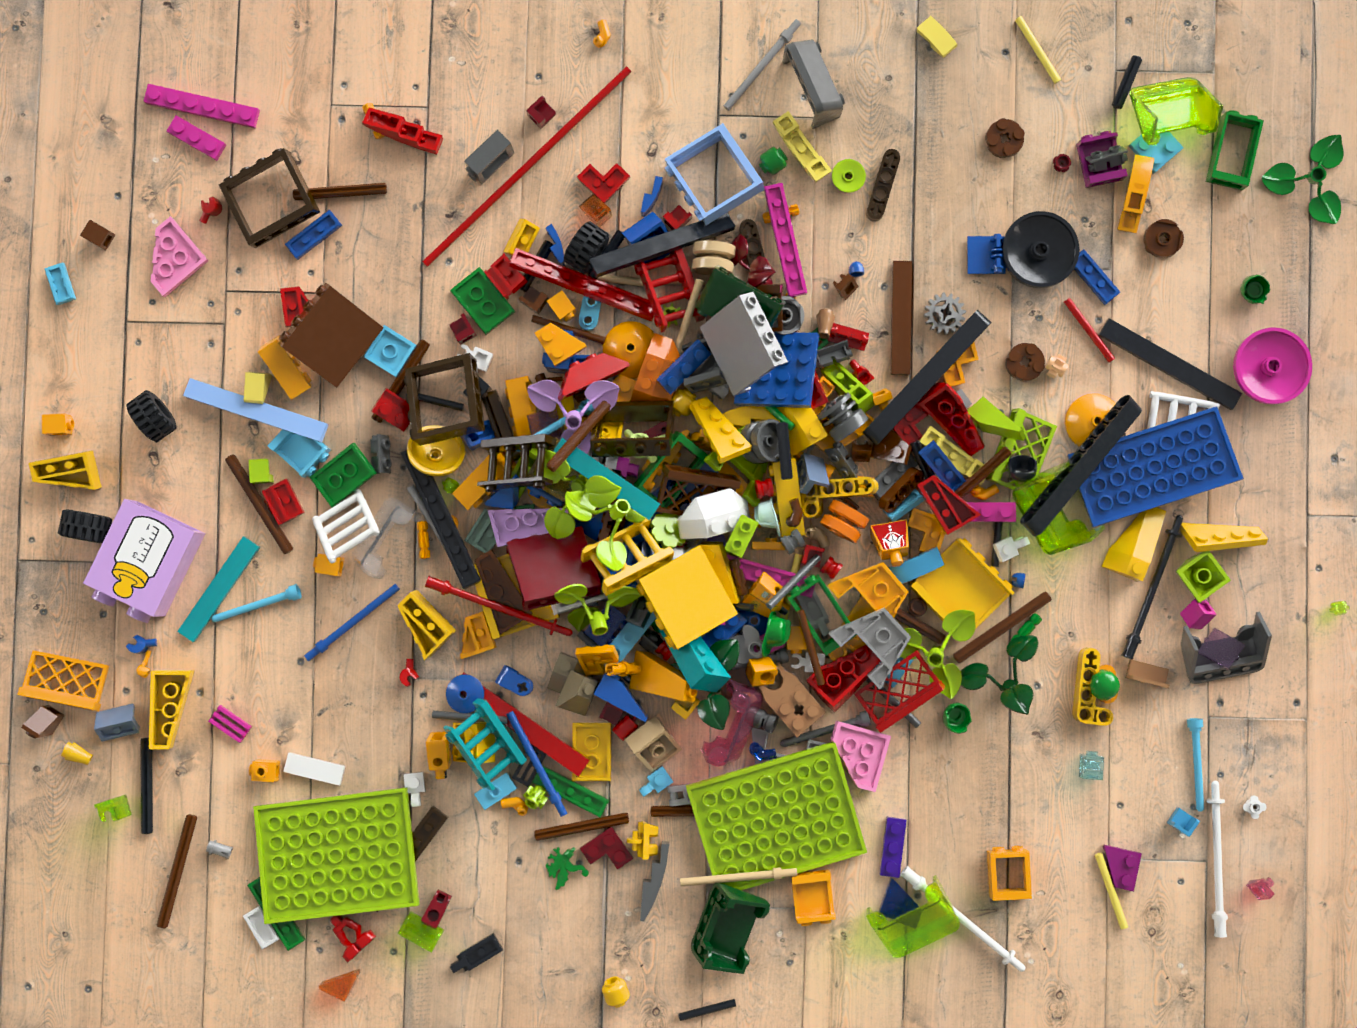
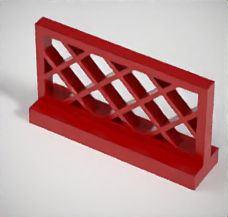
(908, 705)

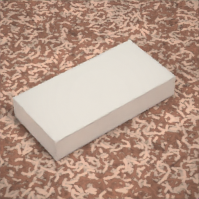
(263, 932)

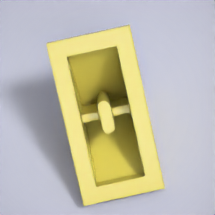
(256, 386)

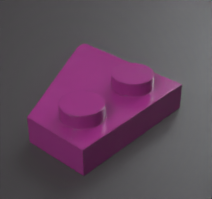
(1123, 866)

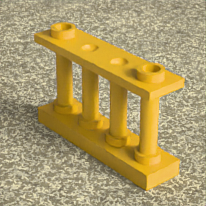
(629, 573)

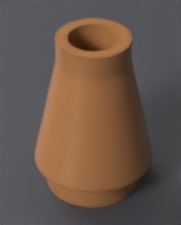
(825, 321)

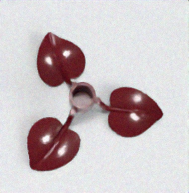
(759, 269)

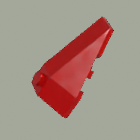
(951, 414)
(844, 676)

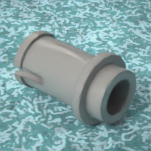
(219, 849)

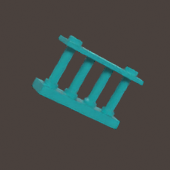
(504, 740)

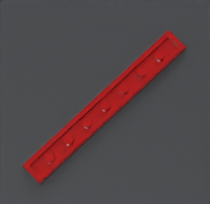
(581, 284)
(538, 735)

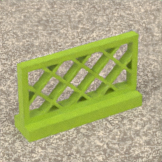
(1017, 416)

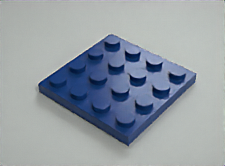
(788, 383)

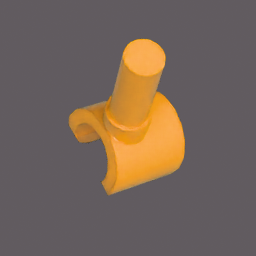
(142, 670)

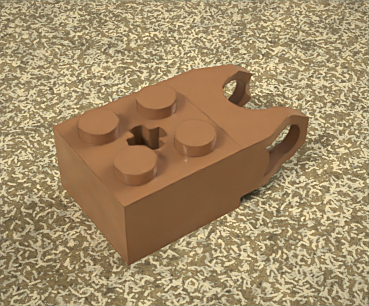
(789, 694)

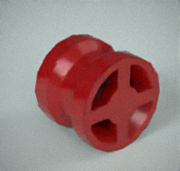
(764, 488)
(831, 568)
(664, 650)

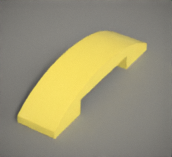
(800, 147)
(962, 461)

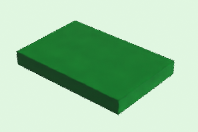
(482, 301)
(343, 475)

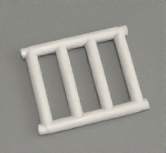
(1174, 400)
(367, 519)

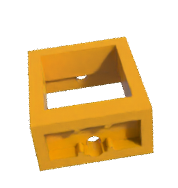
(1009, 893)

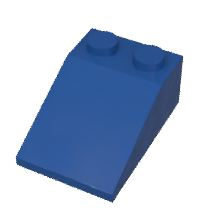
(618, 694)

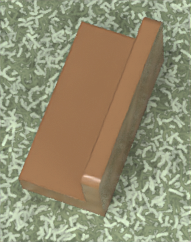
(1147, 673)

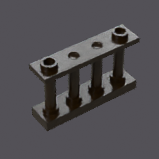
(509, 445)

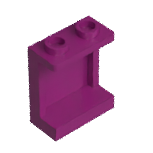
(1090, 144)

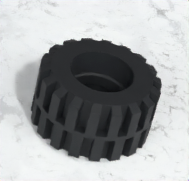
(585, 244)
(151, 416)
(84, 526)

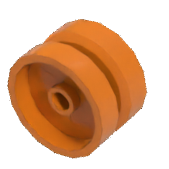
(843, 523)

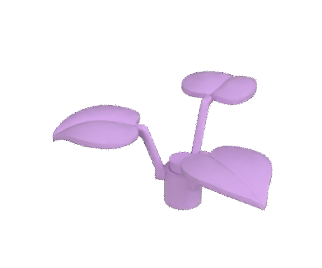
(545, 396)

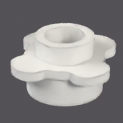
(1248, 807)

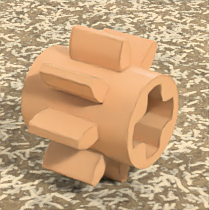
(1056, 366)

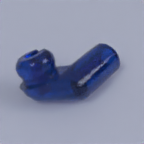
(760, 753)

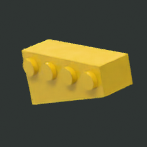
(784, 492)
(167, 702)

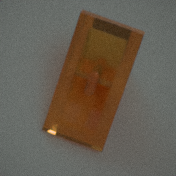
(596, 210)
(340, 985)

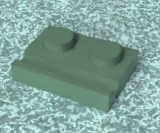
(482, 533)

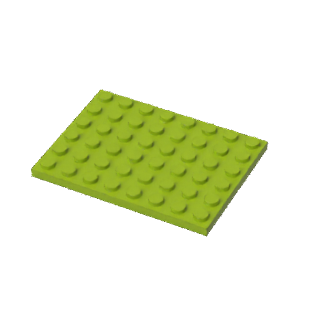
(778, 815)
(336, 855)

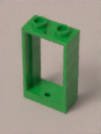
(1227, 179)
(696, 464)
(830, 645)

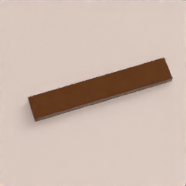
(901, 317)

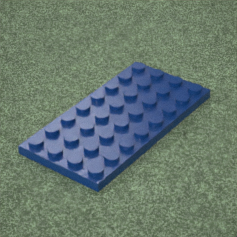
(1160, 467)

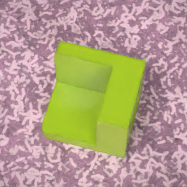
(259, 471)

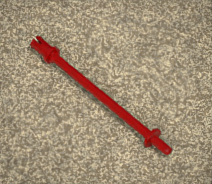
(446, 588)

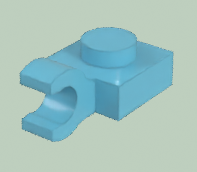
(658, 780)

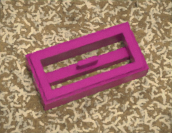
(216, 714)

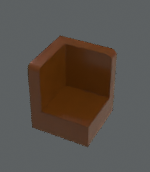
(97, 235)
(534, 300)

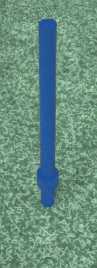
(322, 645)
(554, 796)

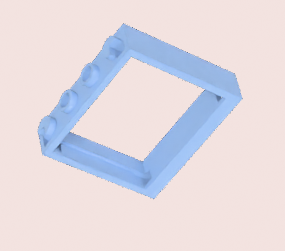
(696, 147)

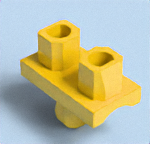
(640, 840)

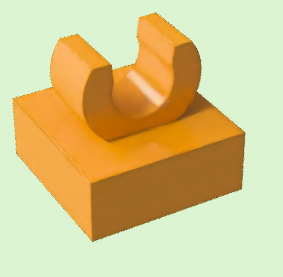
(881, 397)

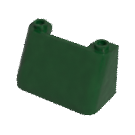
(724, 288)
(726, 928)

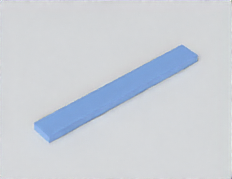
(262, 413)

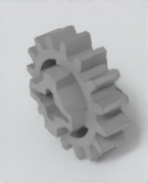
(952, 315)

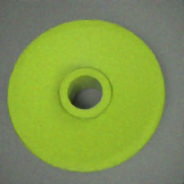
(852, 168)

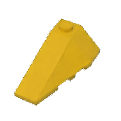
(807, 428)
(1135, 546)

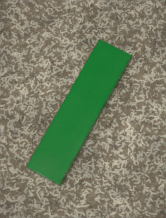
(574, 792)
(287, 931)

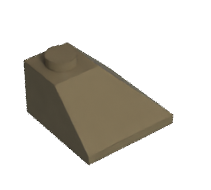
(561, 671)
(577, 693)

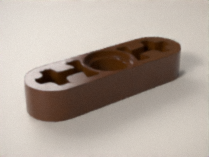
(908, 481)

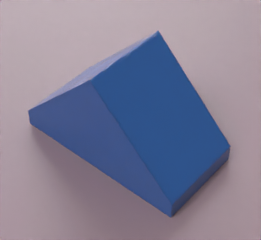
(473, 440)
(504, 498)

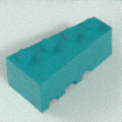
(699, 665)

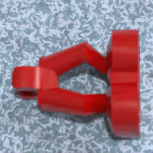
(361, 942)

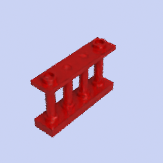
(682, 275)

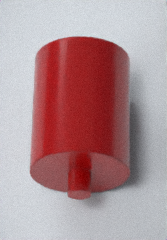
(625, 727)

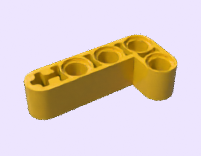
(839, 492)
(1081, 685)

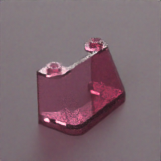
(746, 703)

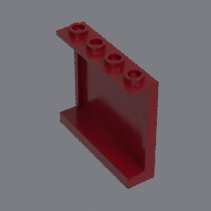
(549, 564)

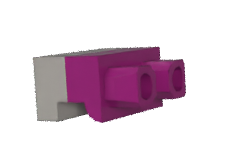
(622, 466)

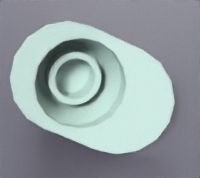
(766, 515)

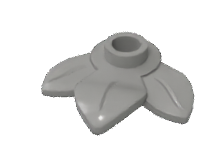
(747, 642)

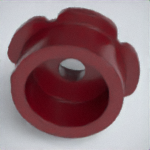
(1066, 162)

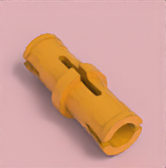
(622, 668)

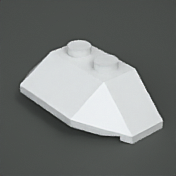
(712, 514)

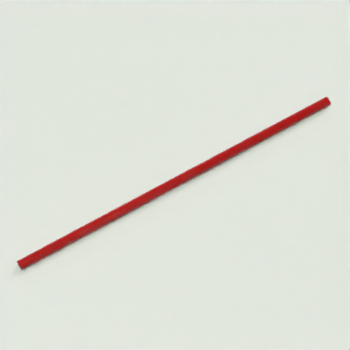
(528, 165)

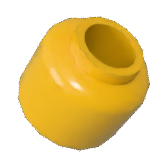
(682, 401)
(615, 991)

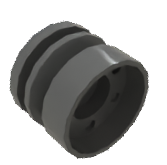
(842, 417)

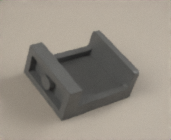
(706, 375)

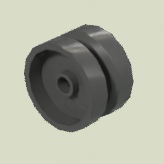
(764, 441)

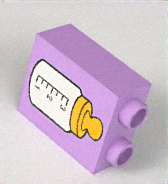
(143, 560)

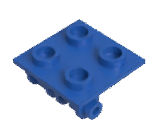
(985, 255)

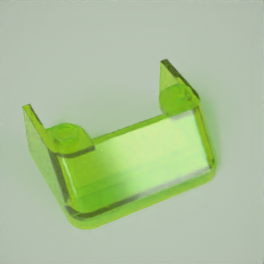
(1061, 532)

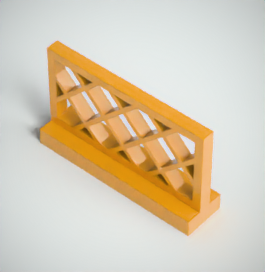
(63, 697)

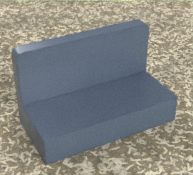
(811, 471)
(116, 722)

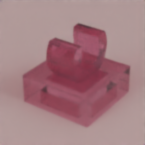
(1261, 888)

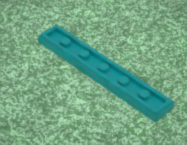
(590, 467)
(218, 589)

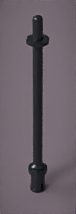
(1134, 638)

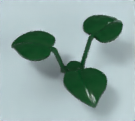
(1014, 695)
(716, 708)

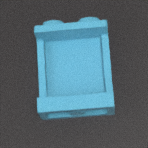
(300, 452)

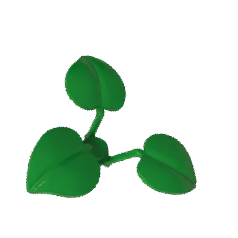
(1325, 152)

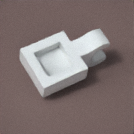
(1008, 548)
(415, 784)

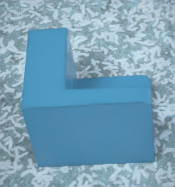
(1183, 822)

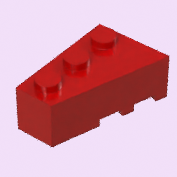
(946, 505)

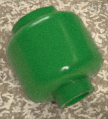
(773, 160)

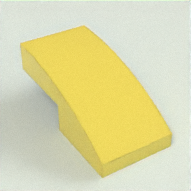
(937, 36)

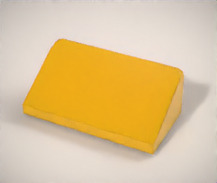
(522, 237)

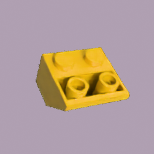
(481, 747)

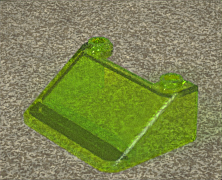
(1174, 107)
(918, 926)

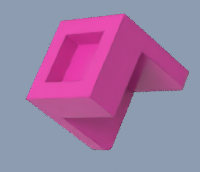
(1198, 614)

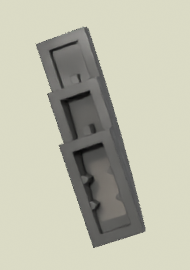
(652, 886)

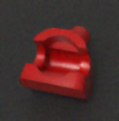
(209, 209)
(861, 372)
(406, 673)

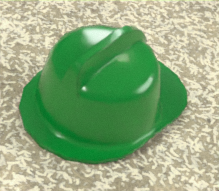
(776, 634)

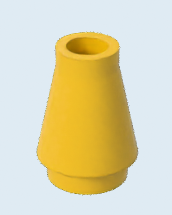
(77, 754)

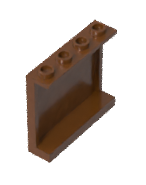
(330, 334)

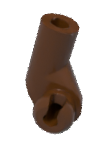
(797, 513)

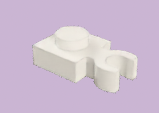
(483, 357)
(806, 662)

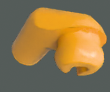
(604, 35)
(982, 493)
(517, 803)

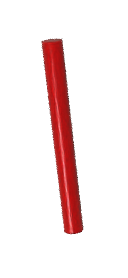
(1089, 330)

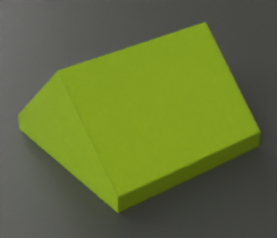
(1202, 575)

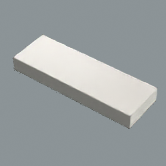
(314, 768)

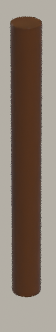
(577, 332)
(810, 647)

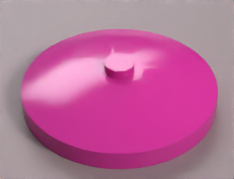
(1272, 366)

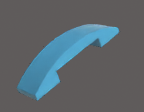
(918, 565)

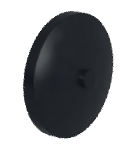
(1040, 249)

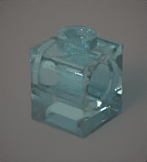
(1091, 766)

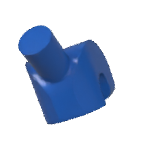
(142, 645)

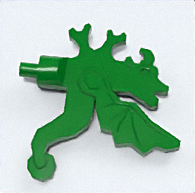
(562, 862)

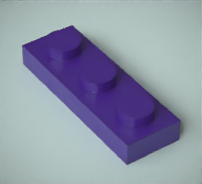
(893, 847)

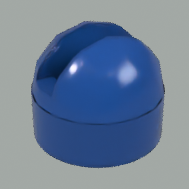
(856, 269)
(1019, 583)

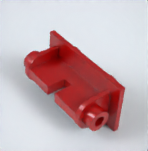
(856, 338)

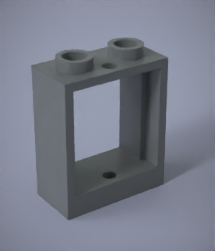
(489, 157)

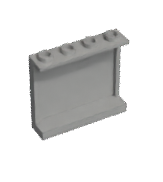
(743, 343)

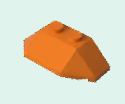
(659, 357)

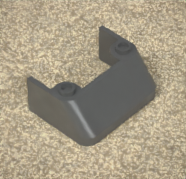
(815, 80)
(1251, 659)

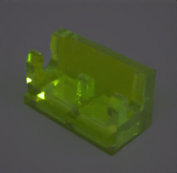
(116, 806)
(420, 933)

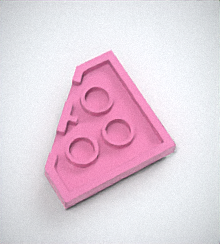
(174, 257)
(861, 753)

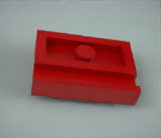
(504, 277)
(392, 409)
(283, 502)

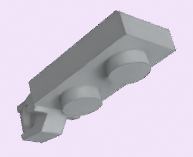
(815, 612)

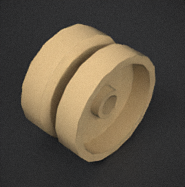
(712, 254)

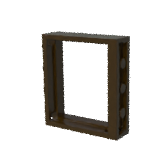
(285, 223)
(476, 421)
(628, 447)

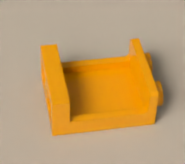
(813, 897)

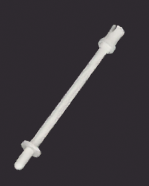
(1219, 915)
(1008, 957)

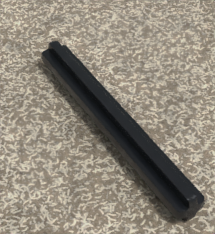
(146, 787)

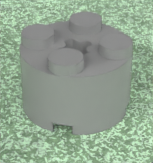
(795, 313)

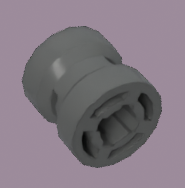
(793, 541)
(765, 720)

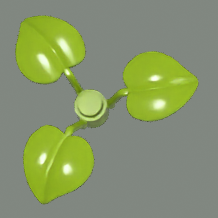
(600, 494)
(608, 553)
(584, 616)
(959, 625)

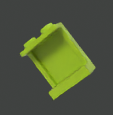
(741, 536)

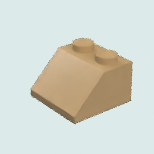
(653, 744)

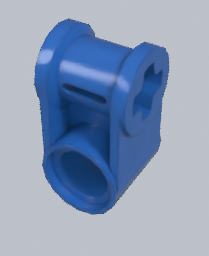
(511, 680)

